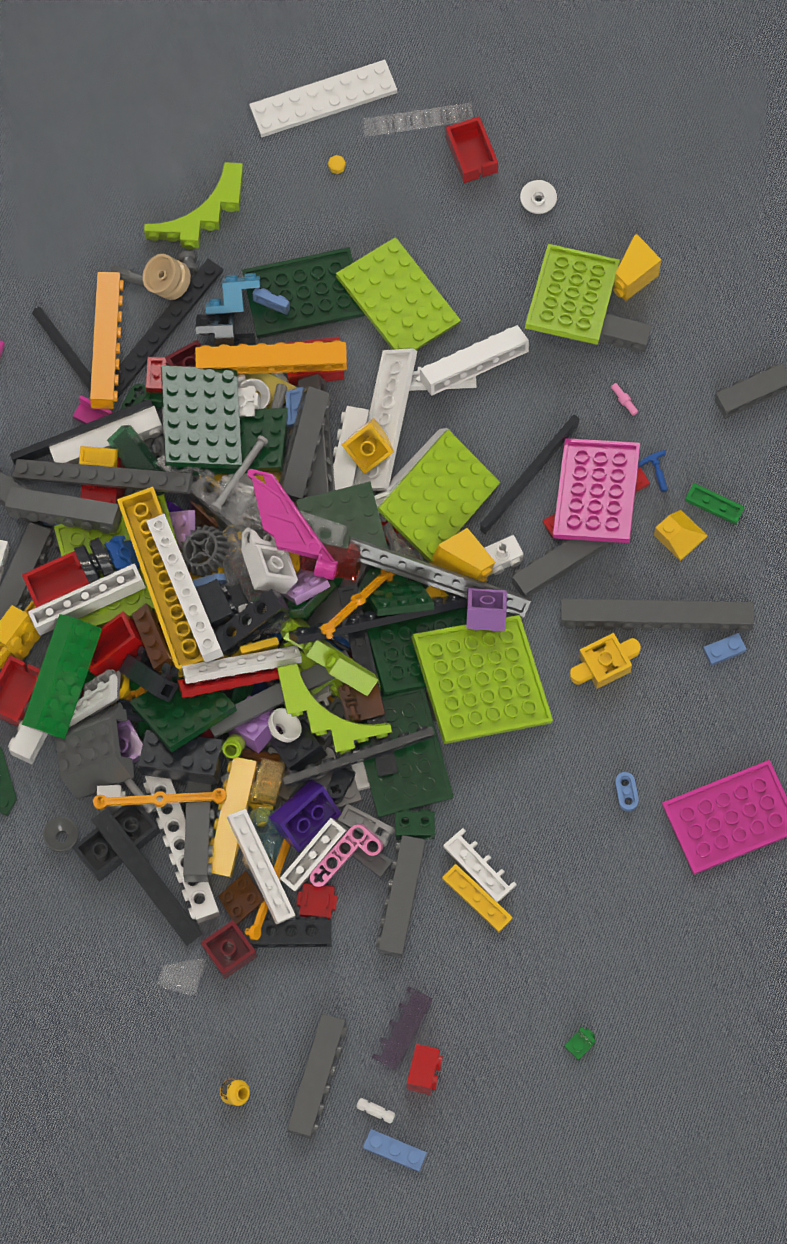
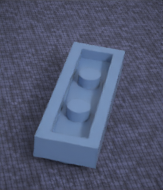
(394, 1150)

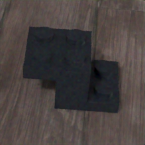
(224, 329)

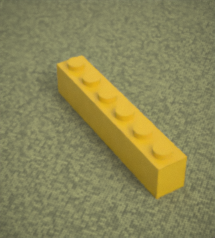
(238, 798)

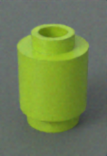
(233, 746)

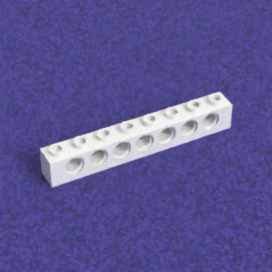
(184, 588)
(208, 909)

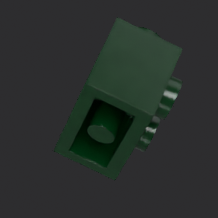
(415, 824)

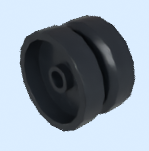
(94, 562)

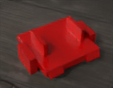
(317, 901)

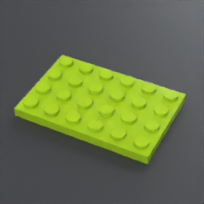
(572, 294)
(398, 297)
(438, 495)

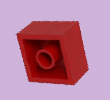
(423, 1069)

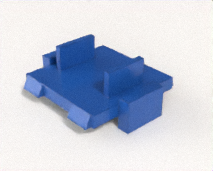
(121, 552)

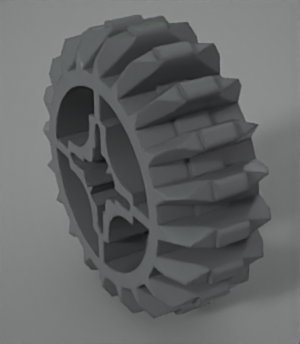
(212, 542)

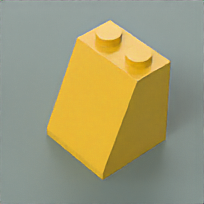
(636, 269)
(464, 556)

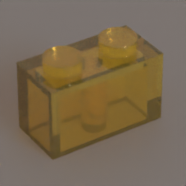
(268, 782)

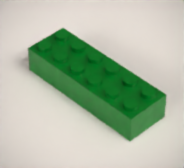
(62, 676)

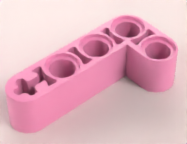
(342, 857)

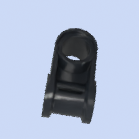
(340, 782)

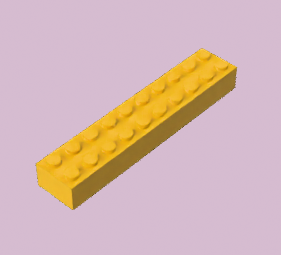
(179, 637)

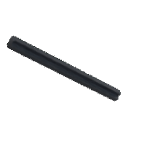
(63, 346)

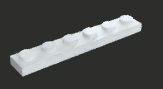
(241, 664)
(260, 866)

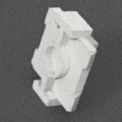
(248, 401)

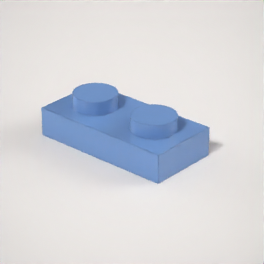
(272, 301)
(292, 403)
(724, 649)

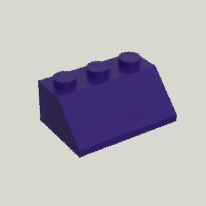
(304, 815)

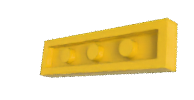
(477, 898)

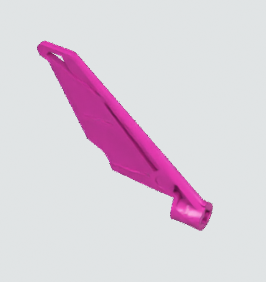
(287, 524)

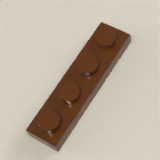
(152, 637)

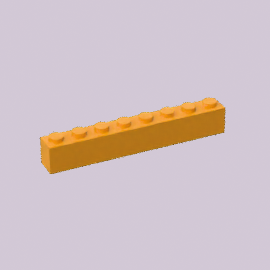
(105, 340)
(274, 358)

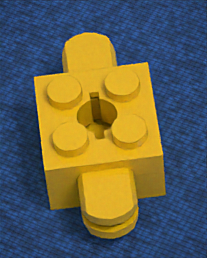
(17, 633)
(605, 661)

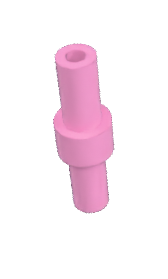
(624, 399)

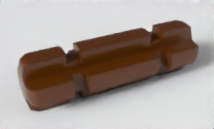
(248, 754)

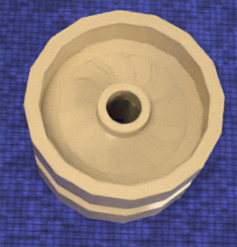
(166, 276)

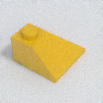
(368, 446)
(679, 534)

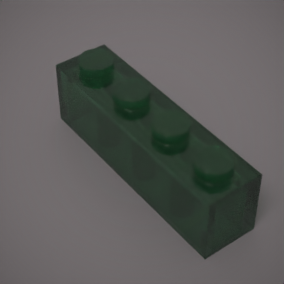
(133, 450)

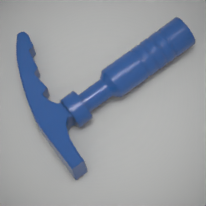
(659, 473)

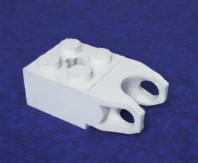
(266, 564)

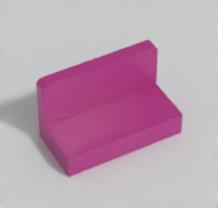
(86, 414)

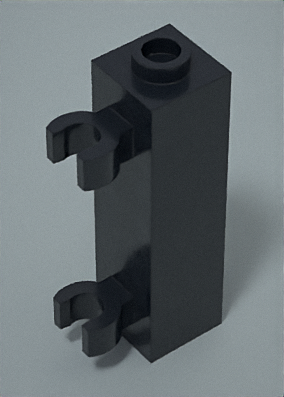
(144, 675)

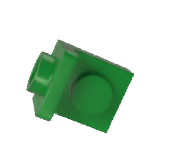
(580, 1043)

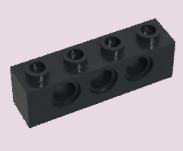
(260, 622)
(322, 938)

